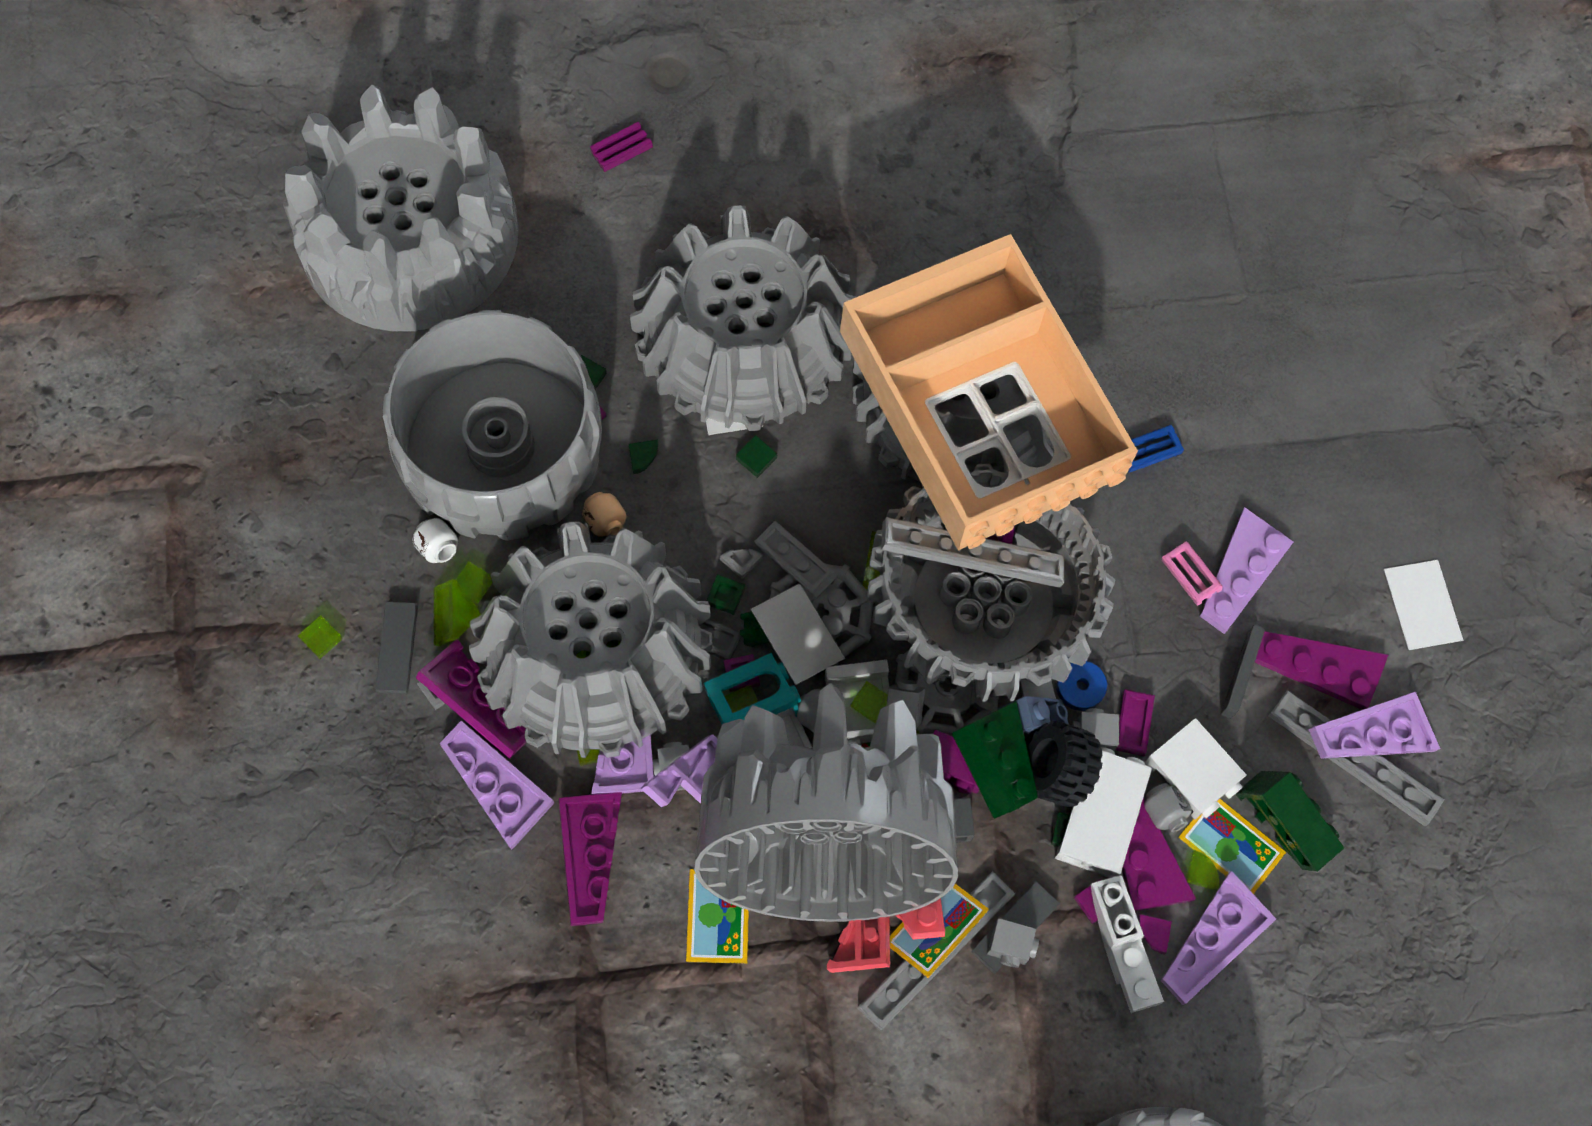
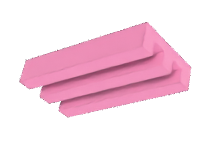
(1206, 593)

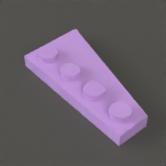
(1220, 935)

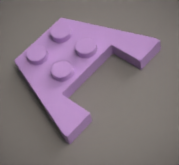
(684, 771)

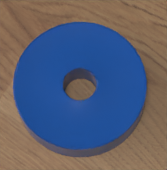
(1083, 699)

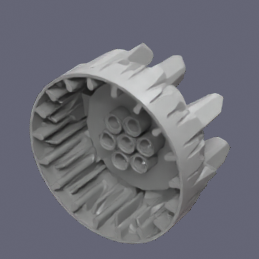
(389, 274)
(830, 824)

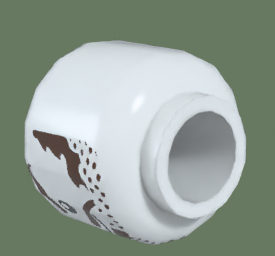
(435, 540)

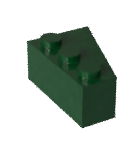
(998, 760)
(1294, 818)

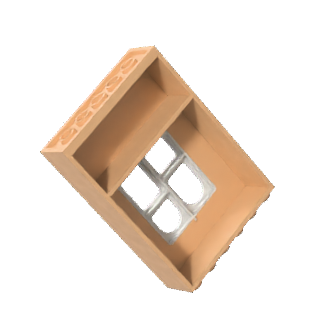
(948, 337)

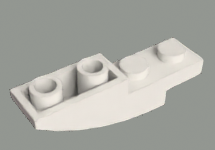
(1124, 945)

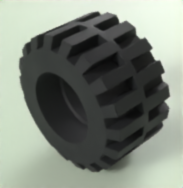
(1064, 763)

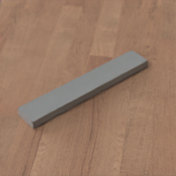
(989, 557)
(1371, 770)
(907, 981)

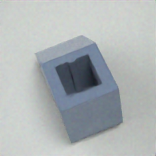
(1038, 711)

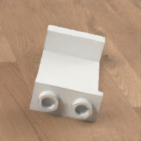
(1105, 821)

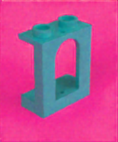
(784, 699)

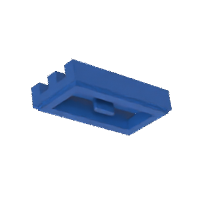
(1163, 455)

